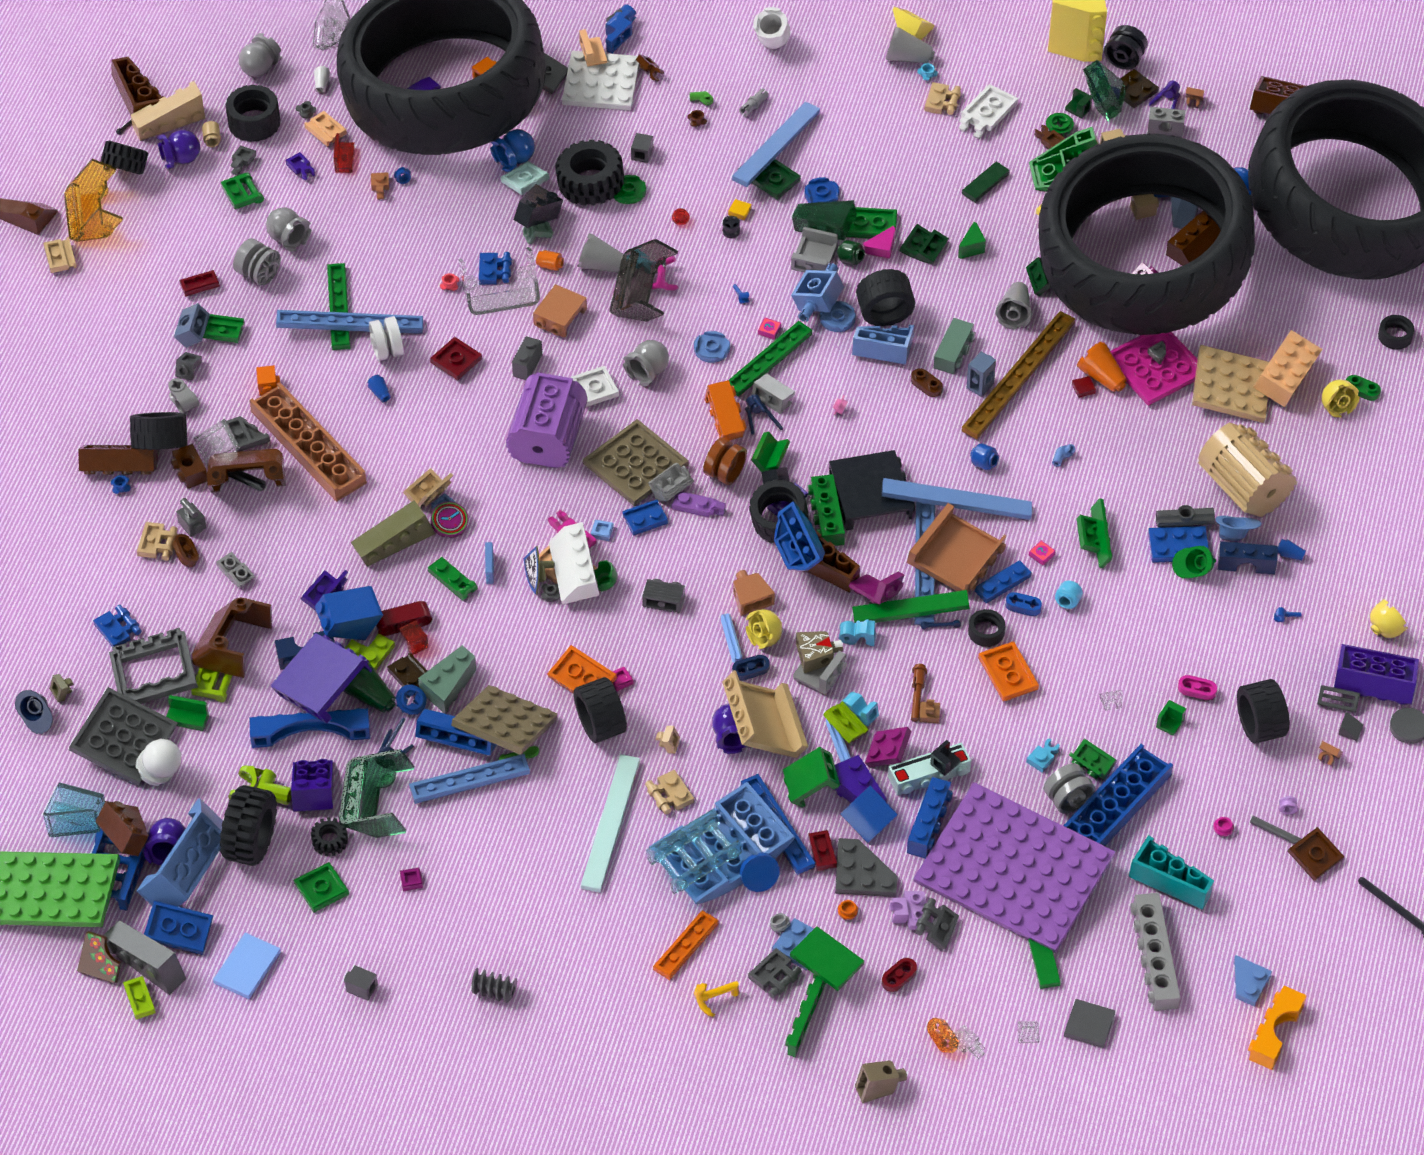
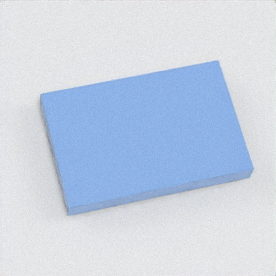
(247, 965)

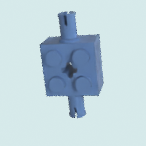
(817, 291)

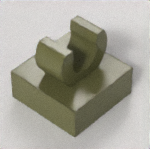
(60, 687)

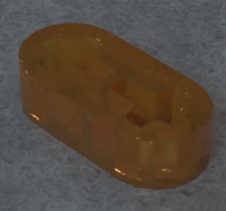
(940, 1037)

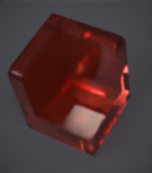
(415, 637)

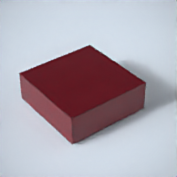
(1083, 386)

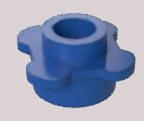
(120, 480)

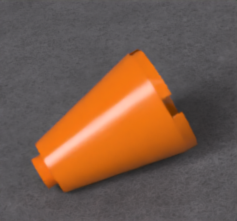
(1103, 367)

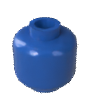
(984, 456)

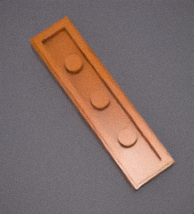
(685, 945)

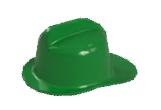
(1193, 562)

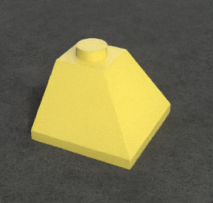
(912, 23)

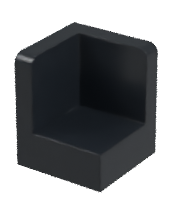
(780, 474)
(943, 759)

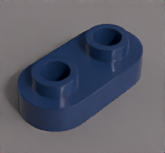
(750, 667)

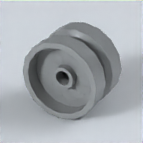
(1069, 788)

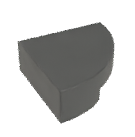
(1158, 352)

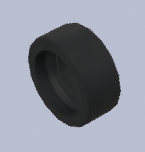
(1399, 322)
(986, 640)

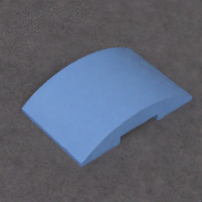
(741, 818)

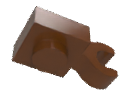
(648, 64)

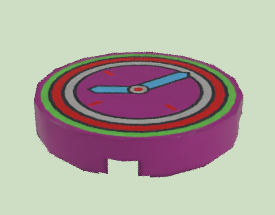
(449, 519)

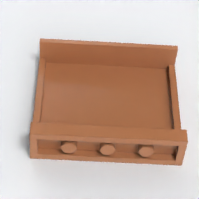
(955, 551)

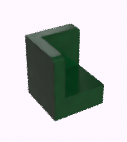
(1080, 103)

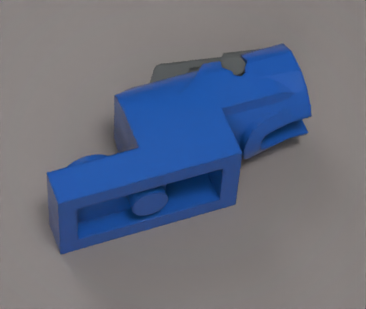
(619, 27)

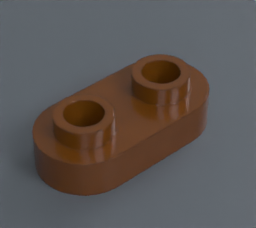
(924, 380)
(185, 550)

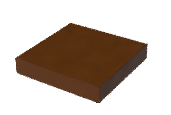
(1315, 854)

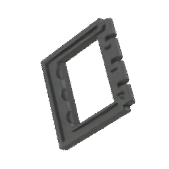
(155, 644)

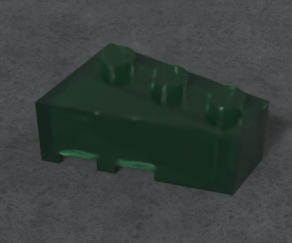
(825, 216)

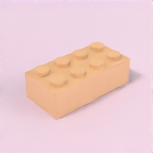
(1287, 368)

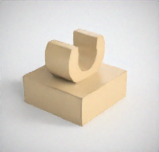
(669, 739)

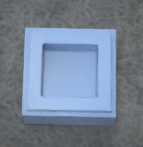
(602, 530)

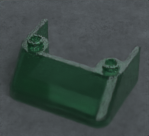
(361, 792)

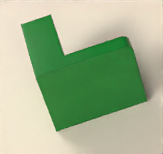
(1171, 717)

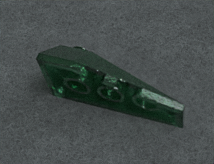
(1106, 89)

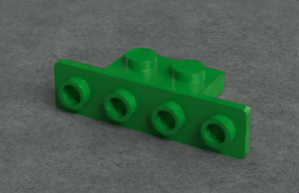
(1094, 533)

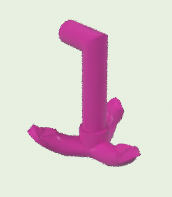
(661, 281)

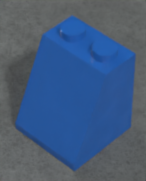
(349, 613)

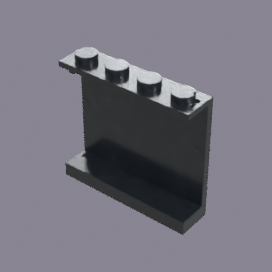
(860, 486)

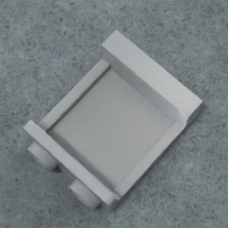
(814, 250)

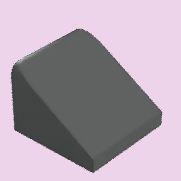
(1350, 727)

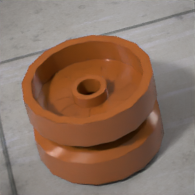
(725, 461)

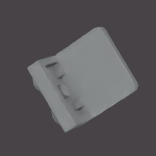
(825, 677)

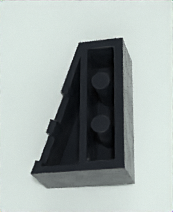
(538, 207)

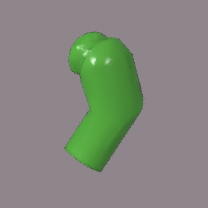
(702, 96)

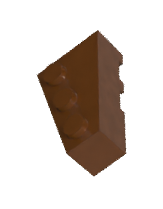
(123, 826)

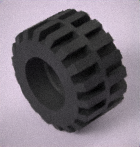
(124, 157)

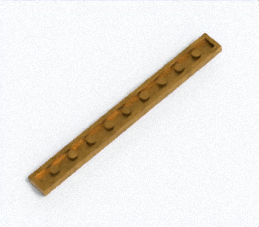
(1018, 375)

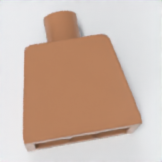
(752, 592)

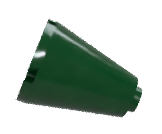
(371, 690)

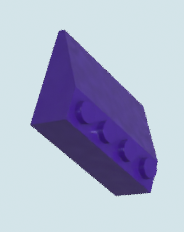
(1377, 674)

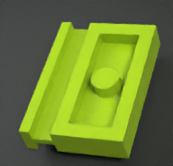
(845, 722)

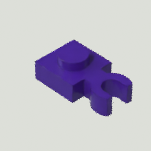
(300, 164)

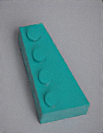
(1170, 874)

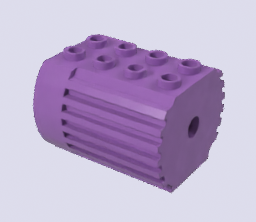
(547, 420)

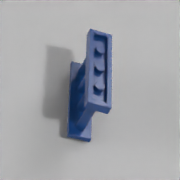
(130, 878)

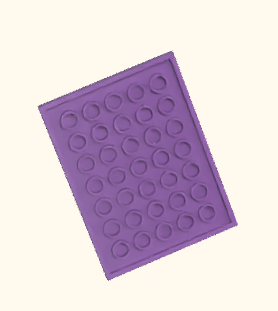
(1014, 867)

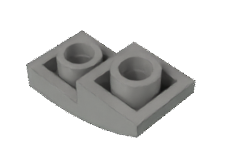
(235, 570)

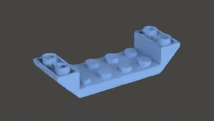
(187, 859)

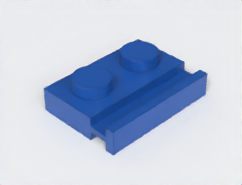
(645, 517)

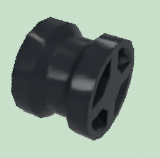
(731, 227)

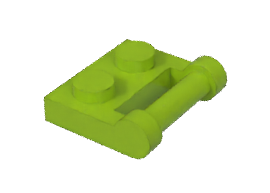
(206, 683)

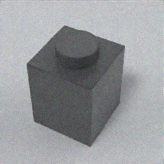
(642, 147)
(360, 982)

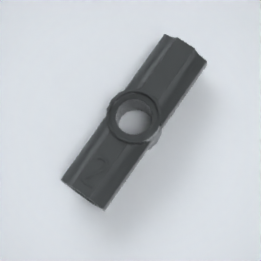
(1185, 517)

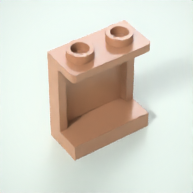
(559, 310)

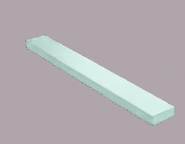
(610, 823)

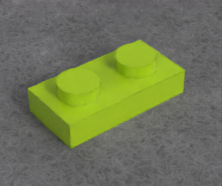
(139, 997)

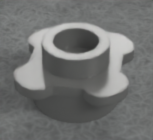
(306, 109)
(550, 596)

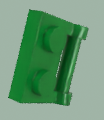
(237, 194)

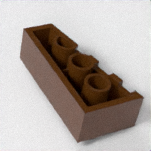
(132, 85)

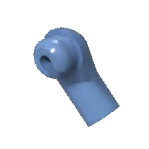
(1062, 453)

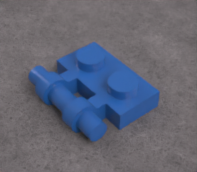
(489, 268)
(111, 628)

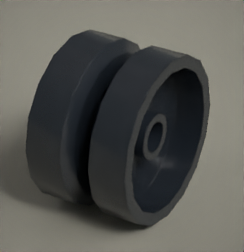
(1125, 47)

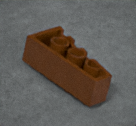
(835, 567)

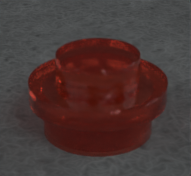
(680, 216)

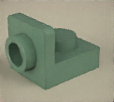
(540, 230)

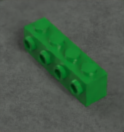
(826, 509)

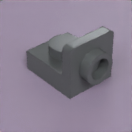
(186, 364)

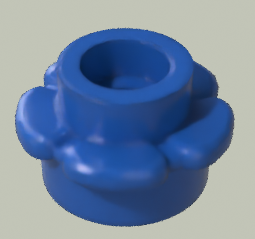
(404, 178)

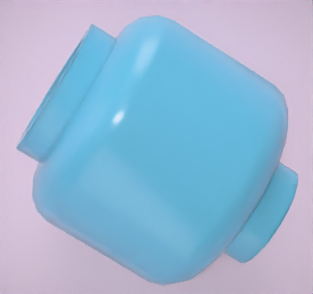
(1068, 594)

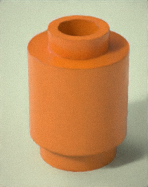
(550, 260)

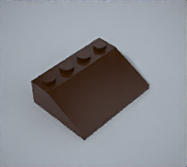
(1270, 93)

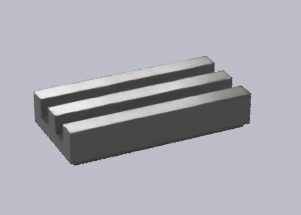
(1338, 706)

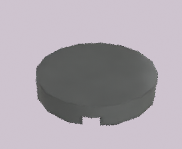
(1408, 725)

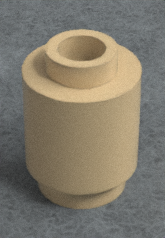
(211, 133)

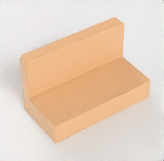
(592, 49)

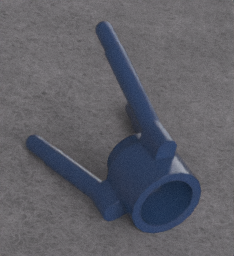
(756, 406)
(388, 740)

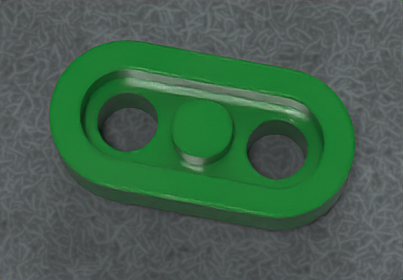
(1367, 389)

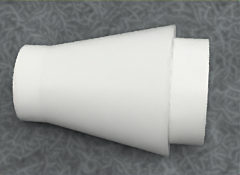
(321, 76)

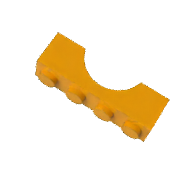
(1286, 1008)

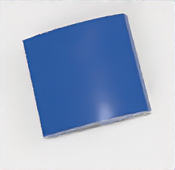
(868, 814)

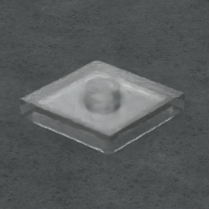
(216, 440)

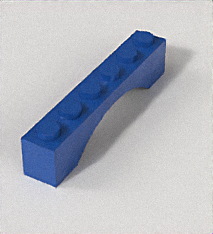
(268, 730)

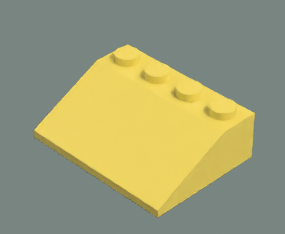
(1078, 29)

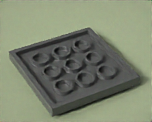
(119, 733)

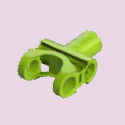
(266, 782)

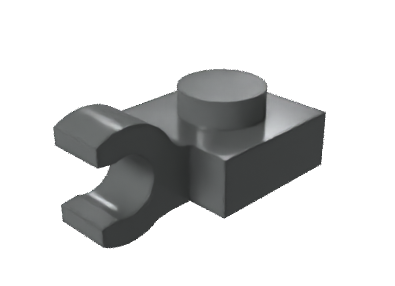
(241, 157)

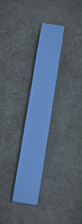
(775, 144)
(343, 321)
(958, 498)
(923, 583)

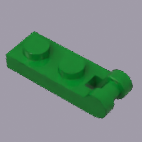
(452, 578)

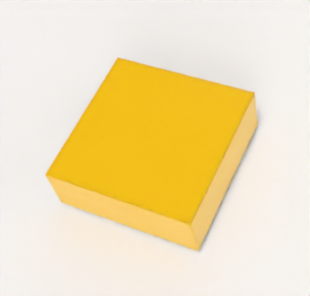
(739, 209)

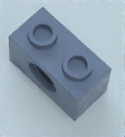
(191, 325)
(981, 374)

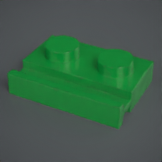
(224, 328)

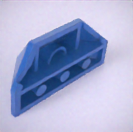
(797, 539)

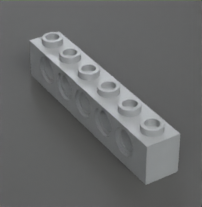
(1151, 906)

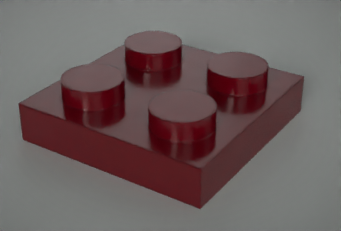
(456, 358)

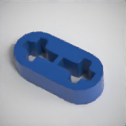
(1023, 604)

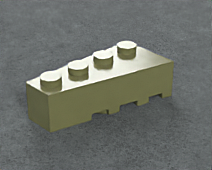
(393, 534)

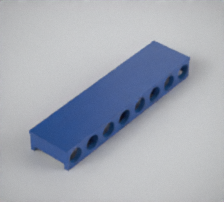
(1120, 796)

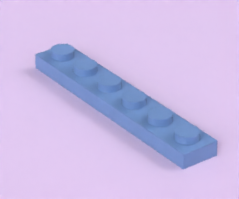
(469, 778)

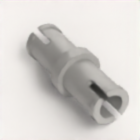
(753, 102)

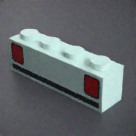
(917, 772)

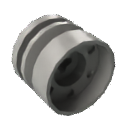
(256, 261)

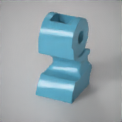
(851, 632)
(858, 706)

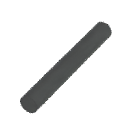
(1274, 830)

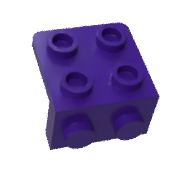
(323, 585)

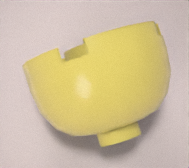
(1340, 397)
(1386, 621)
(763, 628)

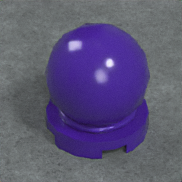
(180, 147)
(726, 730)
(162, 839)

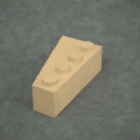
(169, 113)

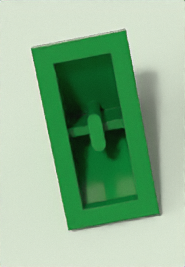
(972, 243)

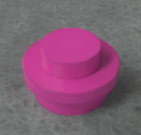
(1223, 826)

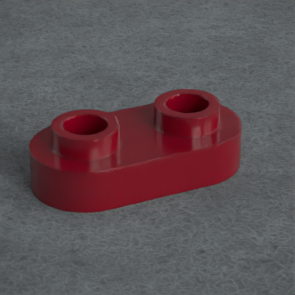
(898, 976)

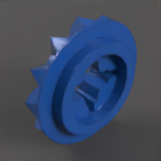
(419, 699)

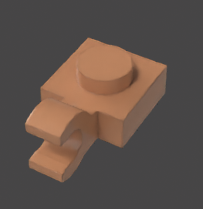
(380, 182)

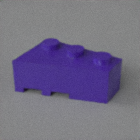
(855, 779)

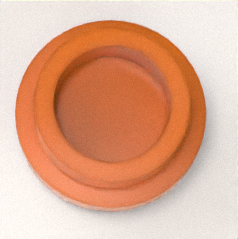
(847, 909)

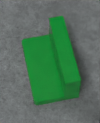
(769, 452)
(188, 712)

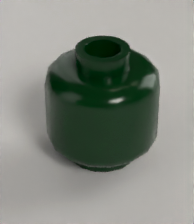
(851, 252)

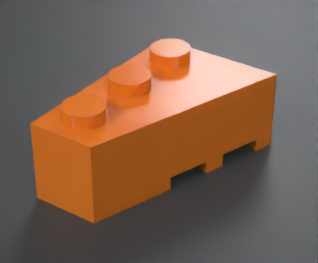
(725, 410)

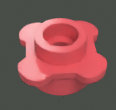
(449, 282)

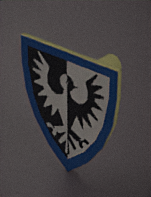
(535, 569)

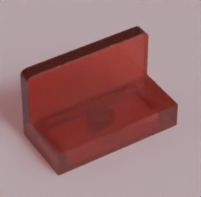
(343, 155)

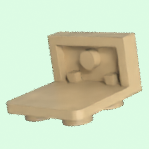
(427, 488)

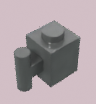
(190, 518)

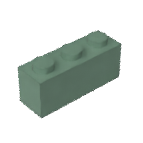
(954, 346)

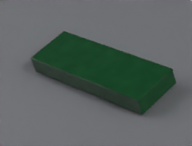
(985, 181)

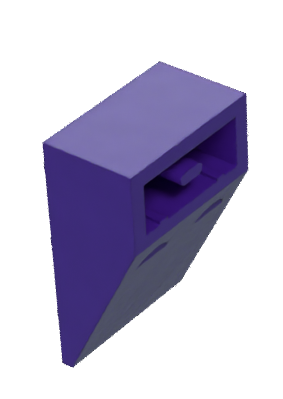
(312, 785)

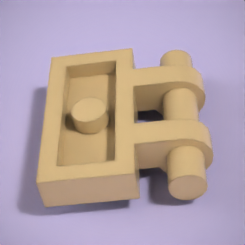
(937, 97)
(151, 540)
(675, 790)

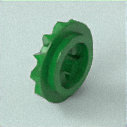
(1064, 120)

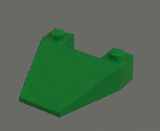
(1050, 163)

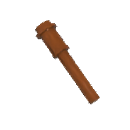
(919, 672)

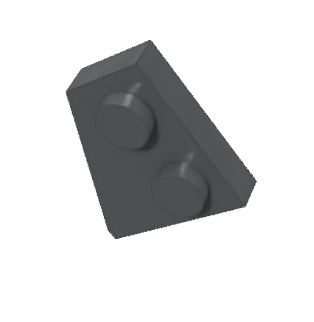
(247, 434)

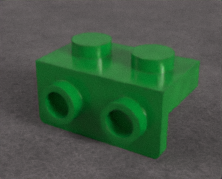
(1093, 759)

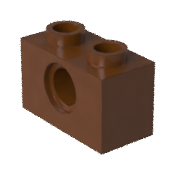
(189, 466)

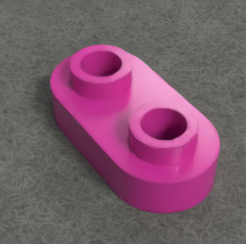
(1197, 687)

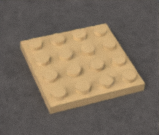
(1226, 384)

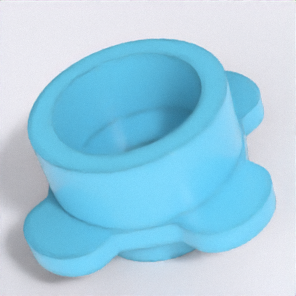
(927, 71)

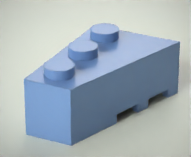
(883, 344)

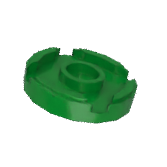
(632, 190)

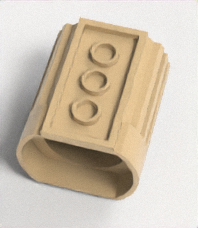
(1247, 469)

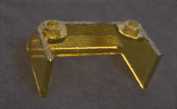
(83, 203)

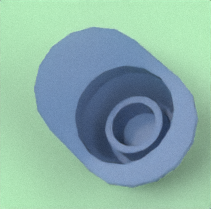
(1235, 527)

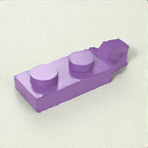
(698, 504)

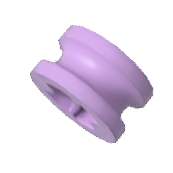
(1288, 805)

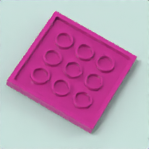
(1149, 378)

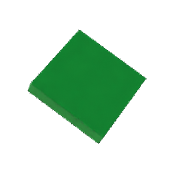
(321, 887)

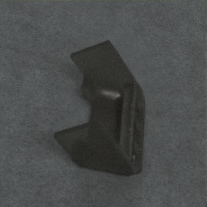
(636, 280)

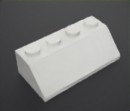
(573, 564)

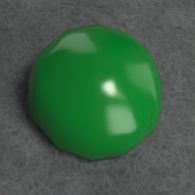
(605, 575)

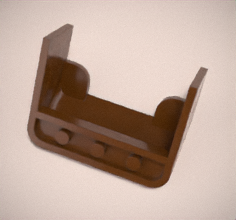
(212, 647)

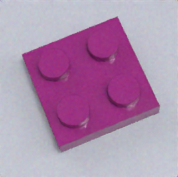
(888, 747)

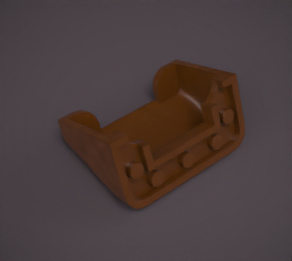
(268, 459)

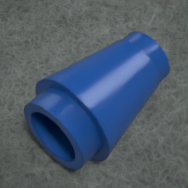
(379, 388)
(1290, 550)

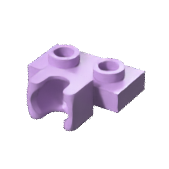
(908, 908)

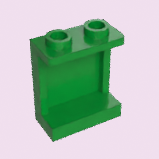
(810, 775)

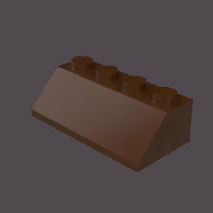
(1193, 239)
(116, 458)

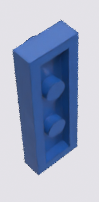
(1003, 581)

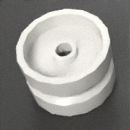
(385, 338)

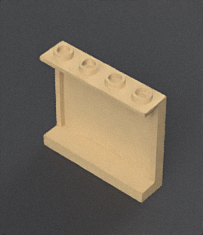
(765, 717)

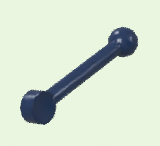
(957, 623)

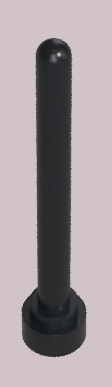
(1392, 903)

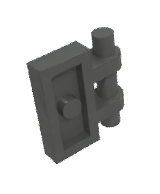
(942, 926)
(770, 968)

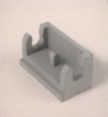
(773, 393)
(670, 482)

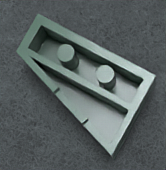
(447, 678)

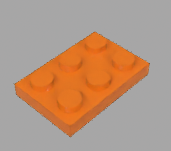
(577, 669)
(1008, 671)

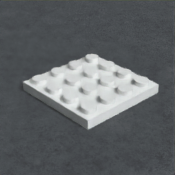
(601, 85)

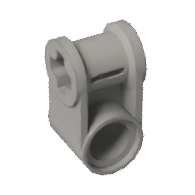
(182, 395)

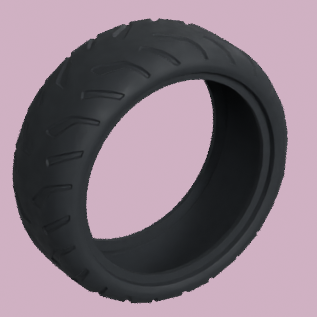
(448, 117)
(1142, 167)
(1304, 220)

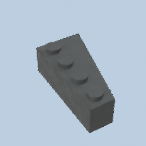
(146, 956)

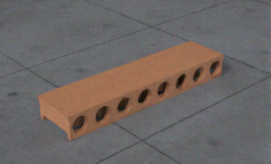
(308, 443)

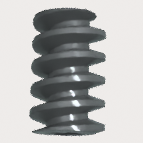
(493, 986)

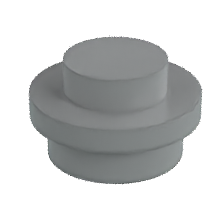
(779, 922)

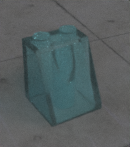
(73, 811)

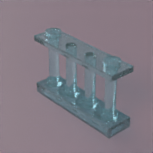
(685, 835)

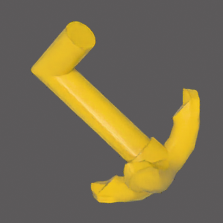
(702, 995)

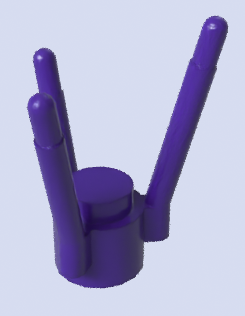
(1170, 91)

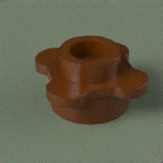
(697, 118)

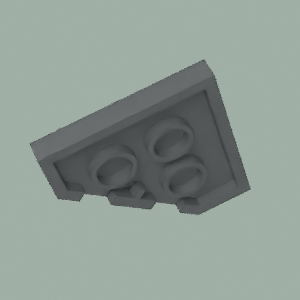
(862, 871)

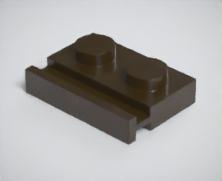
(407, 670)

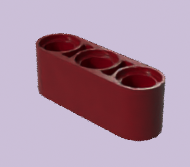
(402, 615)

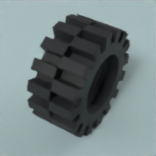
(329, 827)

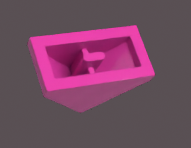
(881, 244)

